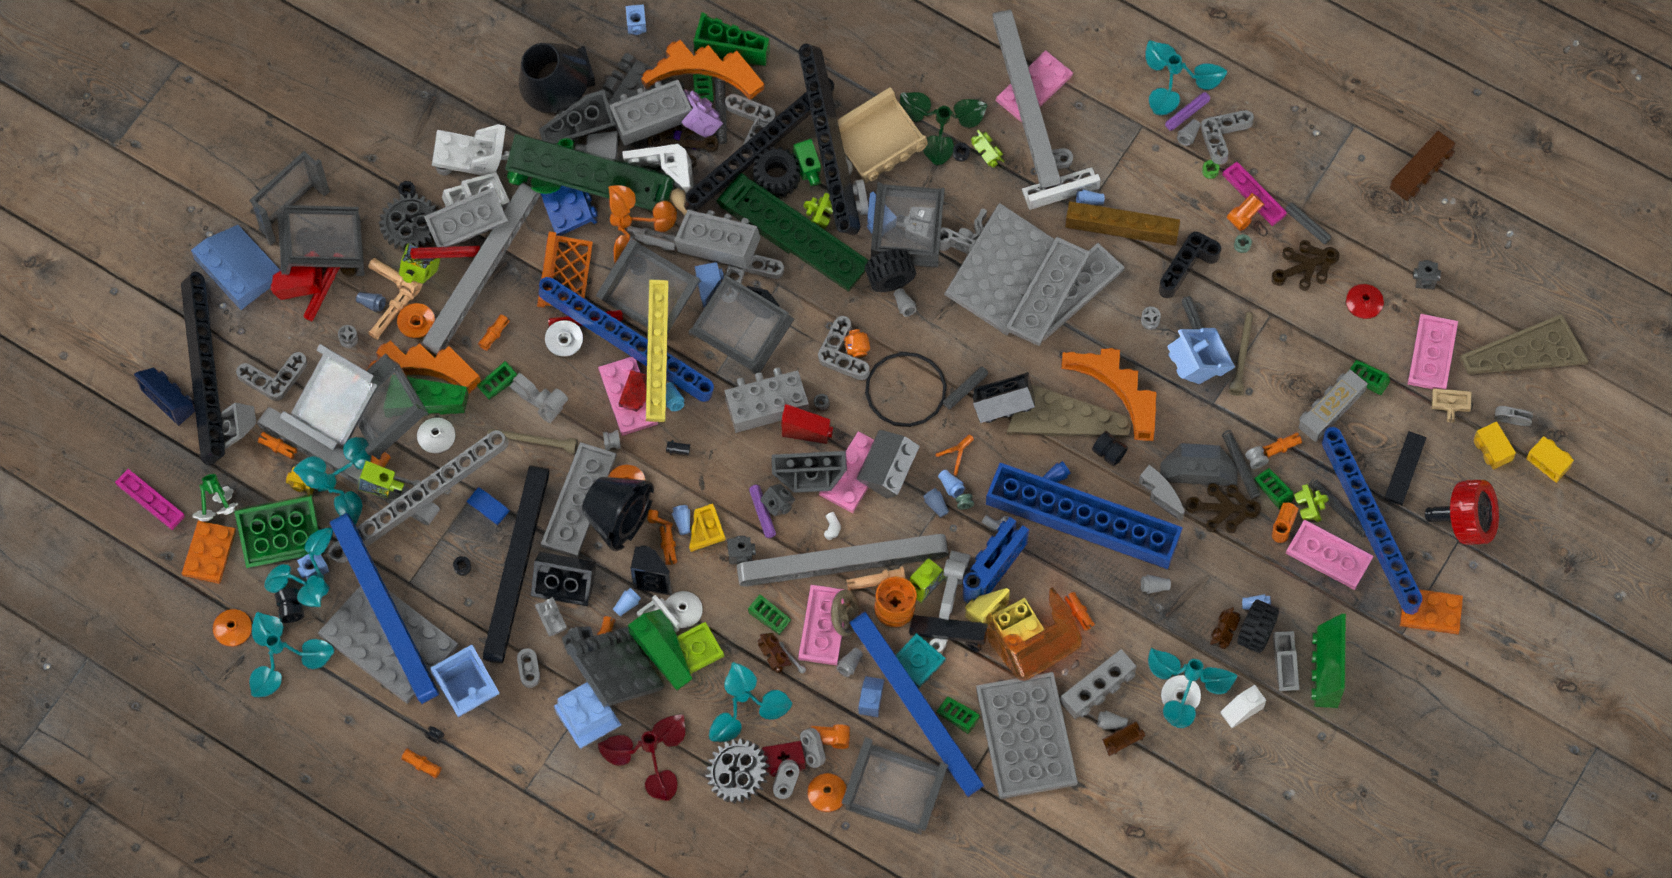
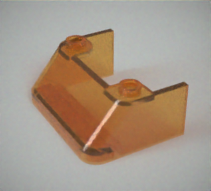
(1043, 649)

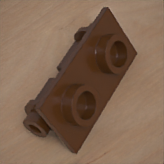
(1227, 620)
(770, 645)
(1123, 738)

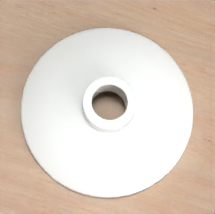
(563, 330)
(436, 443)
(693, 611)
(1178, 684)

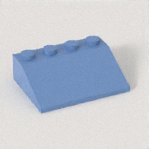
(236, 265)

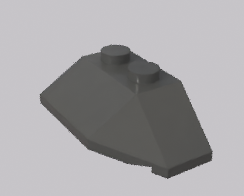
(1199, 465)
(810, 470)

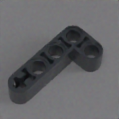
(1184, 265)

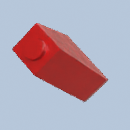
(297, 283)
(805, 425)

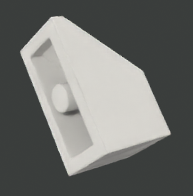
(1243, 706)

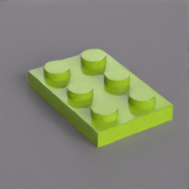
(699, 647)

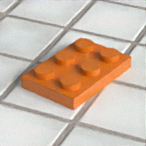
(209, 552)
(1436, 613)

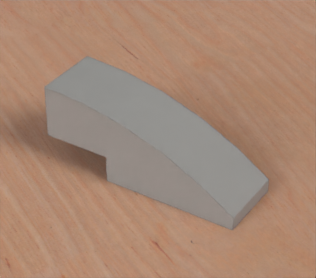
(1162, 492)
(1286, 660)

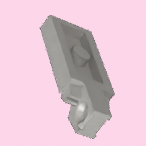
(652, 237)

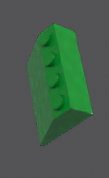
(276, 530)
(1329, 662)

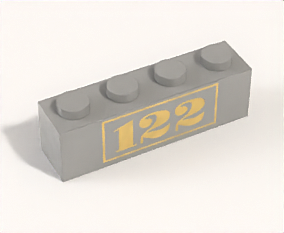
(1332, 405)

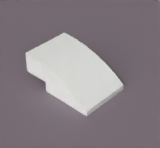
(474, 186)

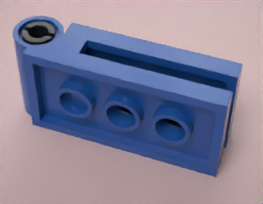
(994, 560)

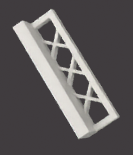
(1061, 191)

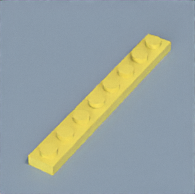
(657, 351)

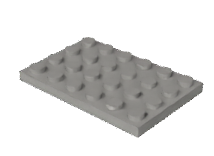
(999, 267)
(361, 639)
(1026, 735)

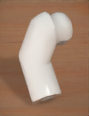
(834, 527)

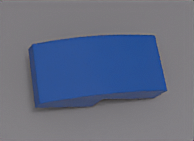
(488, 506)

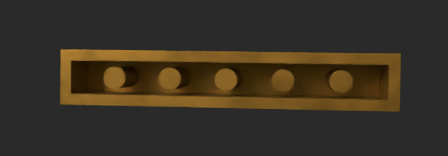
(1122, 223)

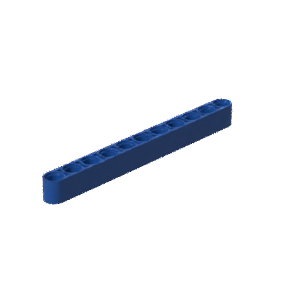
(619, 332)
(1371, 528)
(384, 608)
(916, 704)

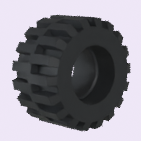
(777, 159)
(890, 270)
(1258, 626)

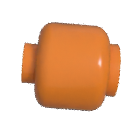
(857, 343)

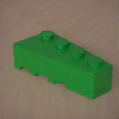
(729, 39)
(441, 397)

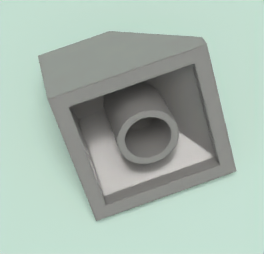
(237, 422)

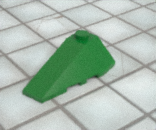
(659, 641)

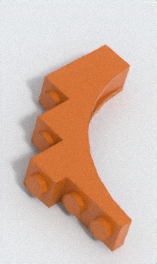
(706, 62)
(445, 366)
(1124, 383)

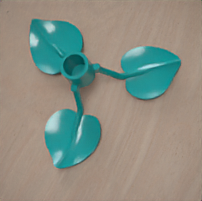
(1160, 55)
(313, 475)
(315, 587)
(267, 632)
(1165, 665)
(739, 683)

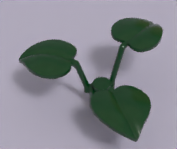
(940, 149)

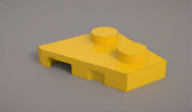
(705, 528)

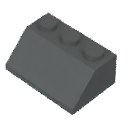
(887, 463)

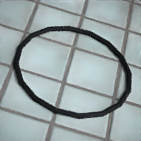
(899, 423)

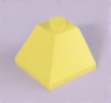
(987, 605)

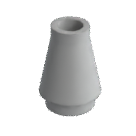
(1187, 134)
(905, 304)
(1154, 584)
(848, 663)
(1110, 721)

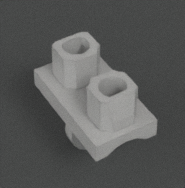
(551, 617)

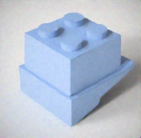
(1200, 354)
(464, 680)
(585, 715)

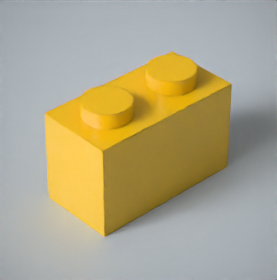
(1494, 445)
(1550, 459)

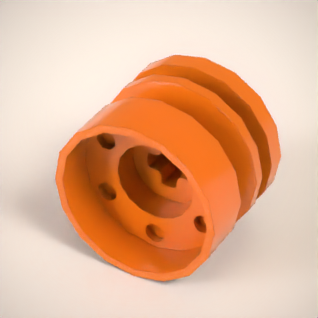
(896, 592)

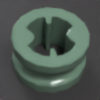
(1237, 244)
(964, 501)

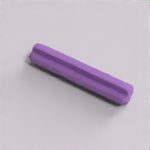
(1187, 111)
(762, 512)

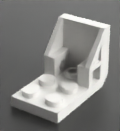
(470, 154)
(671, 158)

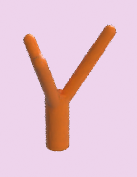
(960, 447)

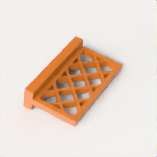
(551, 257)

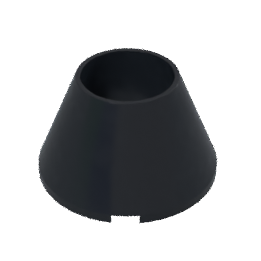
(562, 86)
(617, 508)

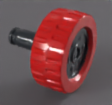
(1471, 512)

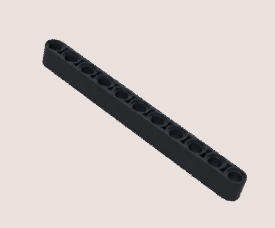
(829, 139)
(751, 149)
(202, 369)
(516, 564)

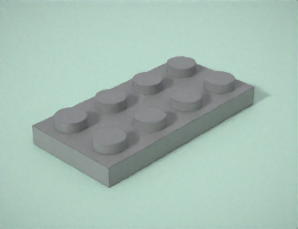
(466, 218)

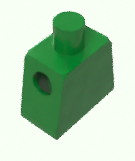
(808, 161)

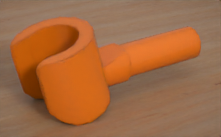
(653, 518)

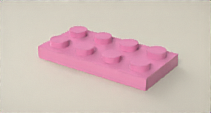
(1047, 78)
(1432, 352)
(614, 379)
(848, 490)
(1329, 554)
(819, 639)

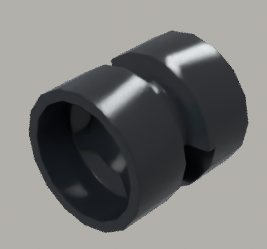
(1109, 448)
(289, 607)

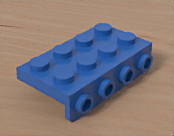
(569, 209)

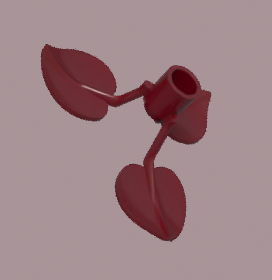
(619, 748)

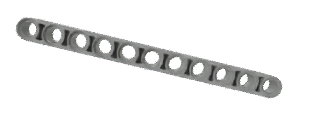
(1026, 99)
(480, 270)
(334, 459)
(425, 487)
(842, 560)

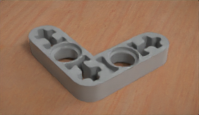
(759, 121)
(1219, 129)
(761, 271)
(834, 351)
(272, 383)

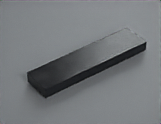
(1405, 468)
(949, 629)

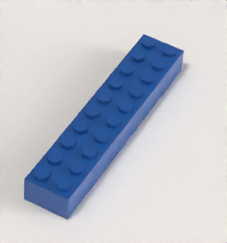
(1083, 515)

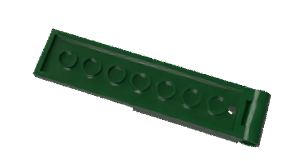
(586, 171)
(793, 231)

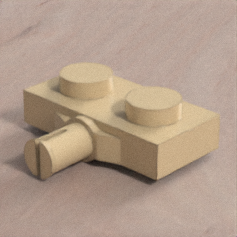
(1451, 402)

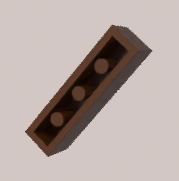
(1422, 166)

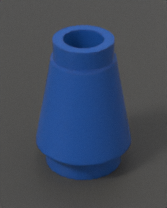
(1057, 472)

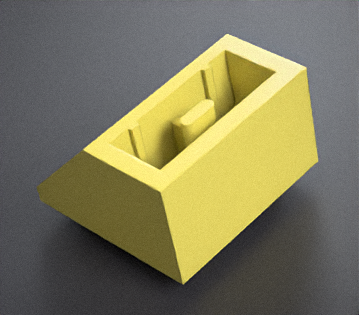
(1017, 620)

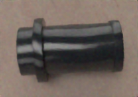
(677, 448)

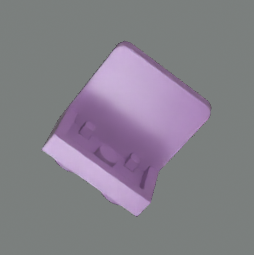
(702, 117)

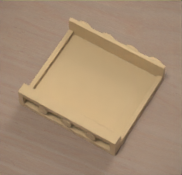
(879, 135)

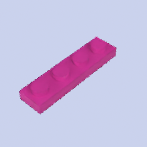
(1246, 184)
(150, 499)

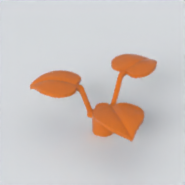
(621, 202)

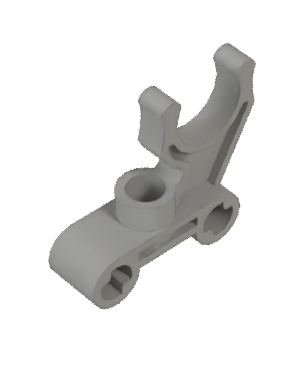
(964, 238)
(548, 403)
(954, 571)

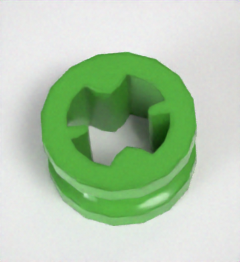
(1212, 174)

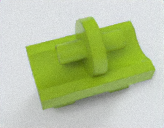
(823, 204)
(1312, 511)

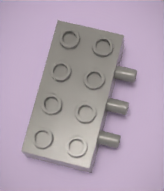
(650, 111)
(717, 238)
(765, 399)

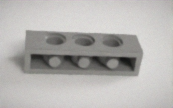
(1118, 662)

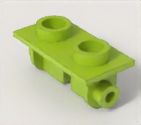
(992, 153)

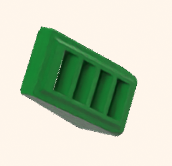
(702, 84)
(494, 376)
(1380, 381)
(1283, 496)
(760, 600)
(966, 727)

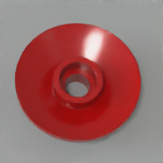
(1364, 308)

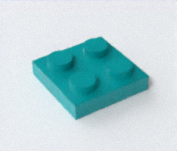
(920, 659)

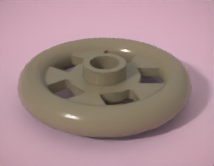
(844, 612)

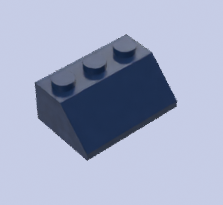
(165, 395)

